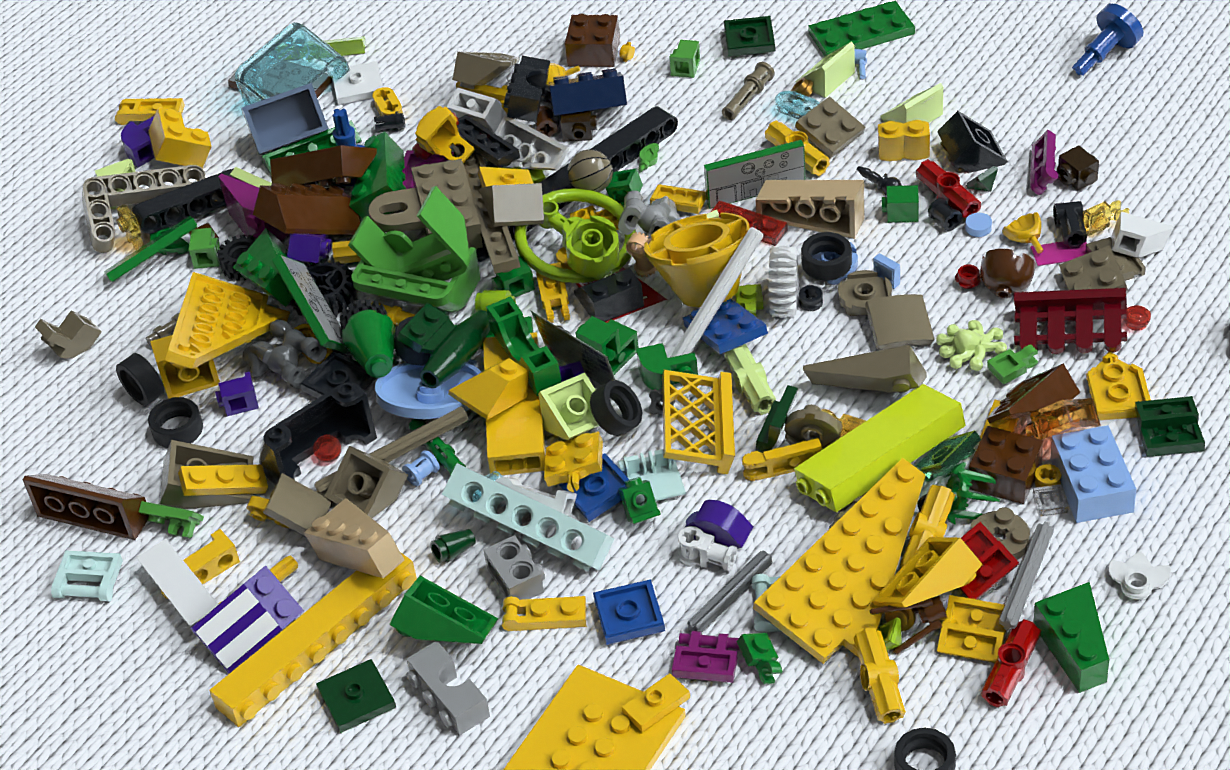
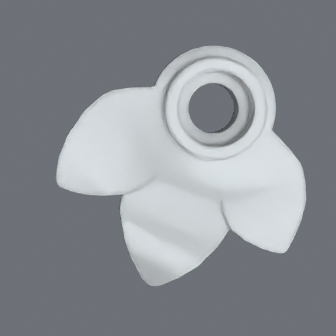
(1138, 575)

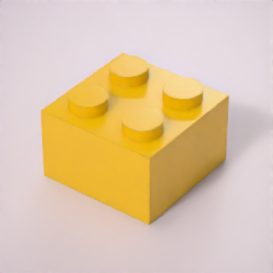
(182, 380)

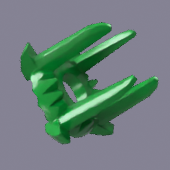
(959, 484)

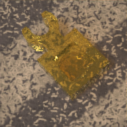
(128, 223)

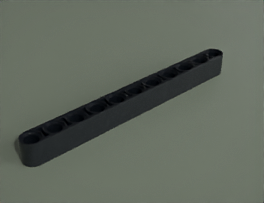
(620, 149)

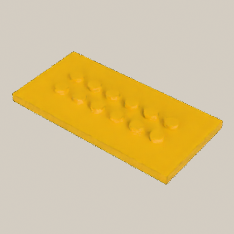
(589, 731)

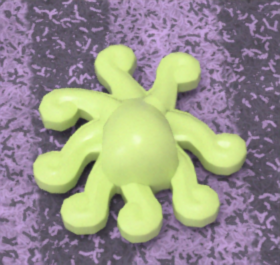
(969, 344)

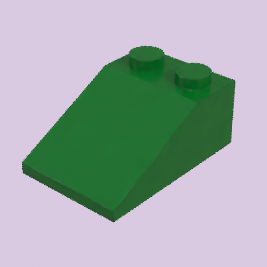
(439, 615)

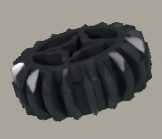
(334, 284)

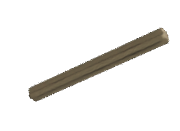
(408, 442)

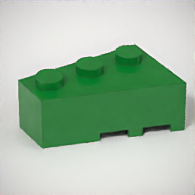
(259, 269)
(1074, 635)

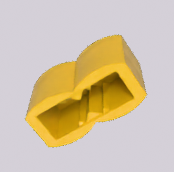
(903, 140)

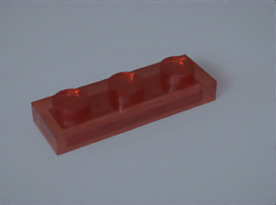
(772, 228)

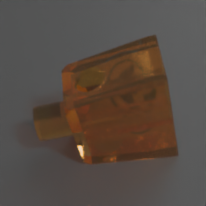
(1057, 418)

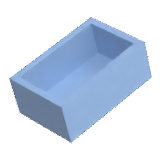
(1093, 474)

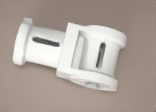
(704, 550)

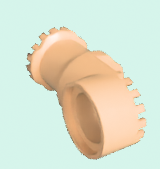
(643, 265)

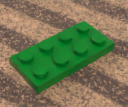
(862, 28)

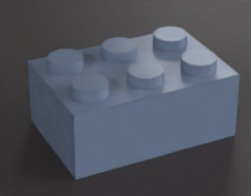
(284, 118)

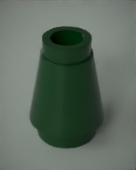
(450, 545)

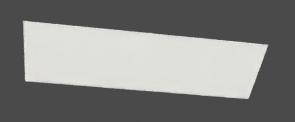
(177, 582)

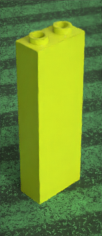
(873, 448)

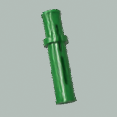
(449, 463)

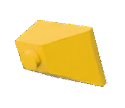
(493, 389)

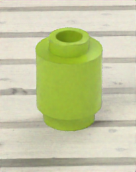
(489, 297)

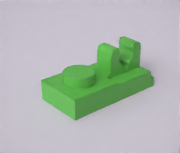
(176, 516)

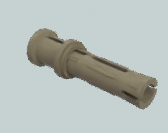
(753, 85)

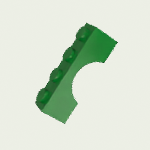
(512, 333)

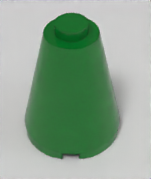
(371, 341)

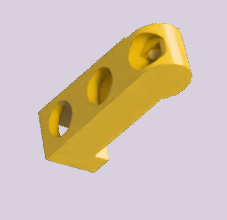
(212, 558)

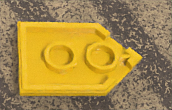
(1116, 388)

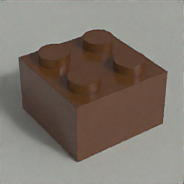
(592, 40)
(1010, 461)

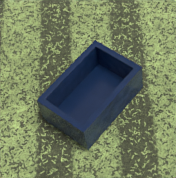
(587, 92)

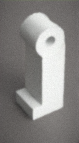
(562, 502)

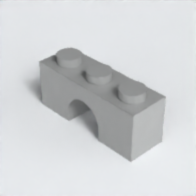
(457, 705)

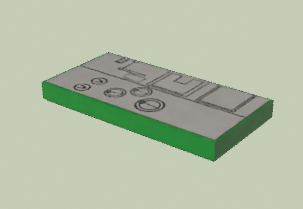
(745, 174)
(310, 302)

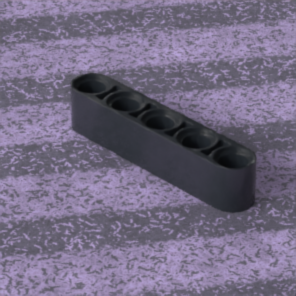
(180, 203)

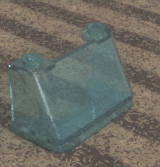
(286, 63)

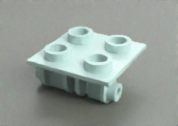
(660, 471)

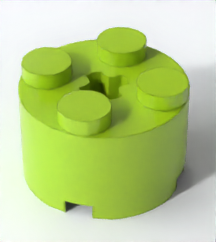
(592, 247)

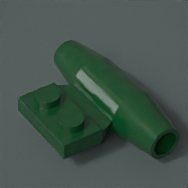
(449, 345)

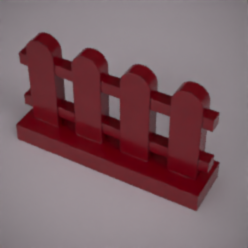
(1071, 305)

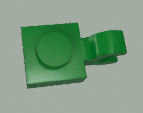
(759, 652)

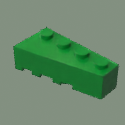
(381, 176)

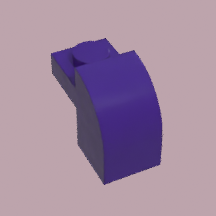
(138, 142)
(722, 522)

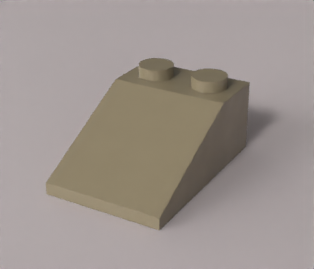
(189, 454)

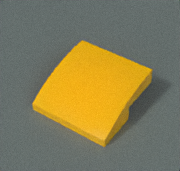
(972, 629)

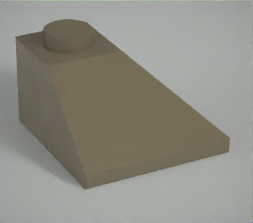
(366, 482)

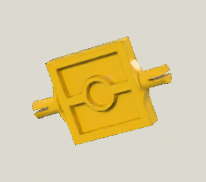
(573, 460)

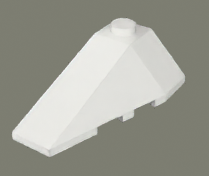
(535, 148)

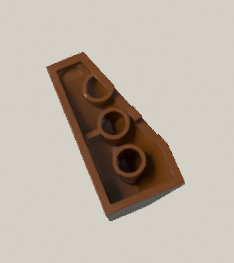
(1036, 394)

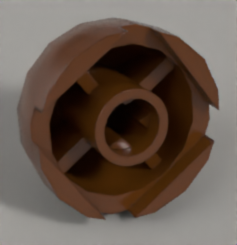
(1006, 273)

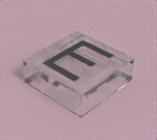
(1050, 500)

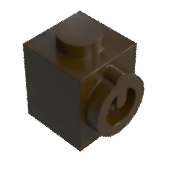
(578, 126)
(1077, 168)

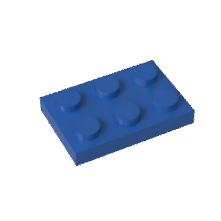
(730, 327)

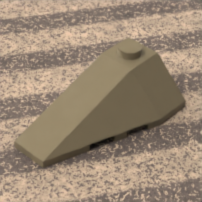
(481, 67)
(881, 370)

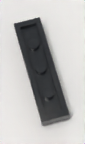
(487, 143)

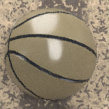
(590, 170)

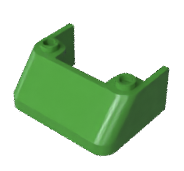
(433, 256)
(417, 289)

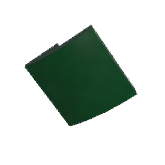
(775, 420)
(1169, 426)

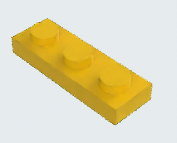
(222, 480)

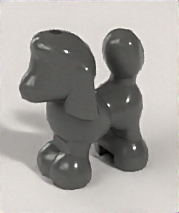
(283, 358)

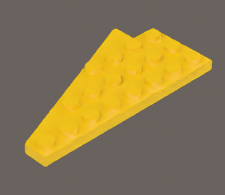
(218, 319)
(833, 583)

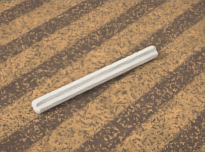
(718, 292)

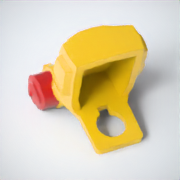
(437, 133)

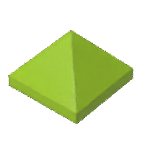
(891, 633)

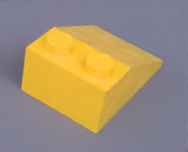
(932, 570)

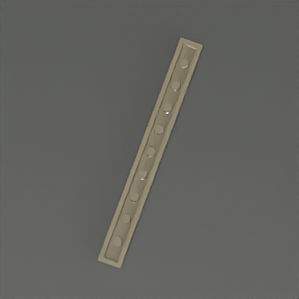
(496, 239)

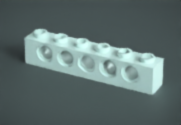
(594, 543)

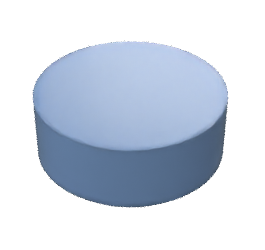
(978, 224)

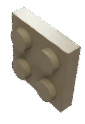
(830, 127)
(1093, 271)

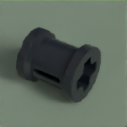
(947, 216)

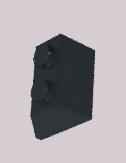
(970, 144)
(612, 295)

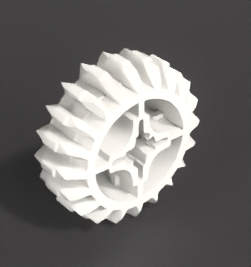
(783, 281)

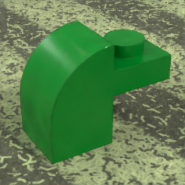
(653, 361)

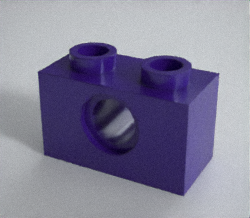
(309, 247)

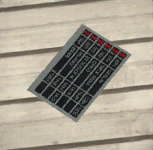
(572, 350)

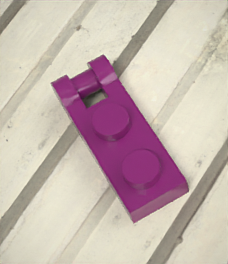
(1043, 162)

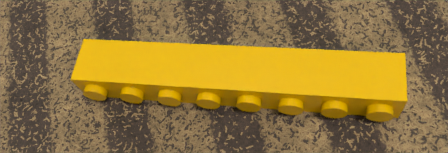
(307, 641)

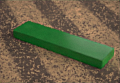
(150, 248)

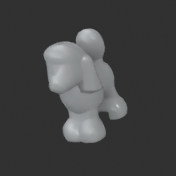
(649, 218)

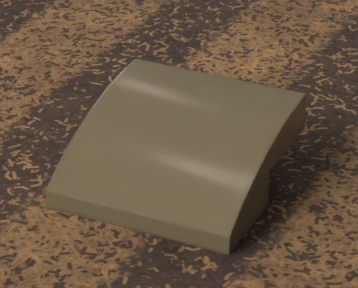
(899, 321)
(295, 504)

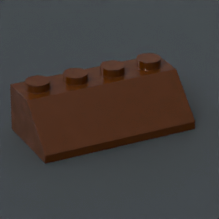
(322, 166)
(306, 209)
(86, 505)

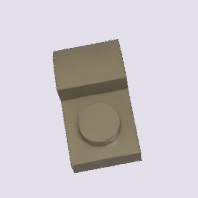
(72, 337)

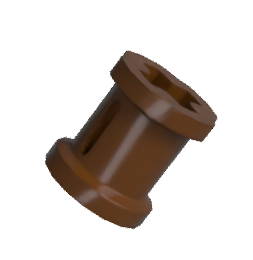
(545, 121)

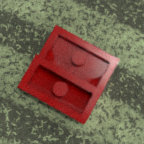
(994, 558)

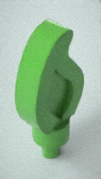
(648, 156)

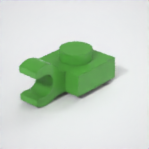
(1011, 365)

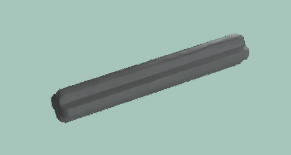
(729, 592)

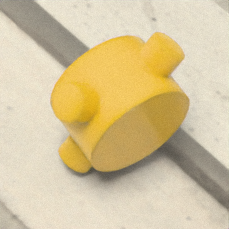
(627, 52)

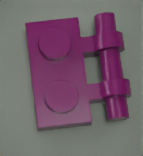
(706, 663)

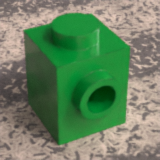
(901, 204)

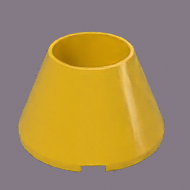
(695, 253)

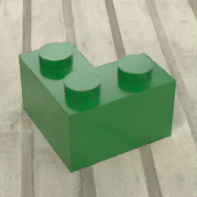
(610, 339)

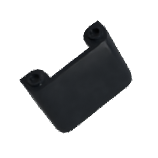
(338, 413)

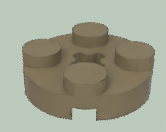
(851, 295)
(812, 424)
(1008, 524)

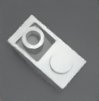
(1139, 235)

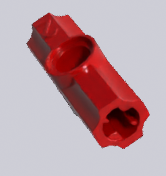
(948, 186)
(1011, 663)

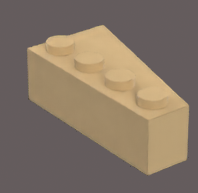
(815, 204)
(354, 541)

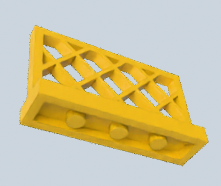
(722, 423)

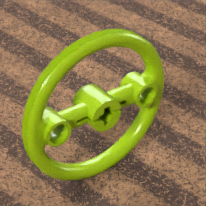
(555, 220)

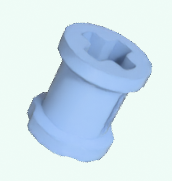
(421, 468)

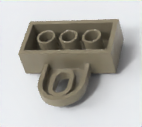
(451, 181)

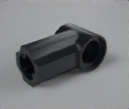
(1070, 220)

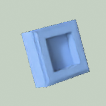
(887, 268)

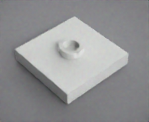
(358, 83)

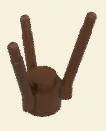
(930, 611)

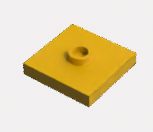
(503, 176)

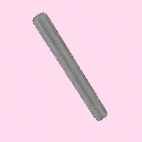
(1026, 576)

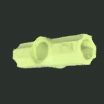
(750, 379)

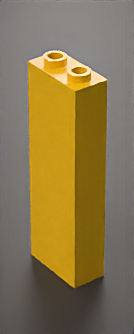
(518, 432)

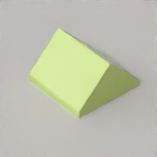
(832, 70)
(915, 109)
(567, 407)

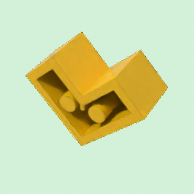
(177, 143)

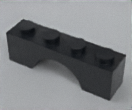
(526, 88)

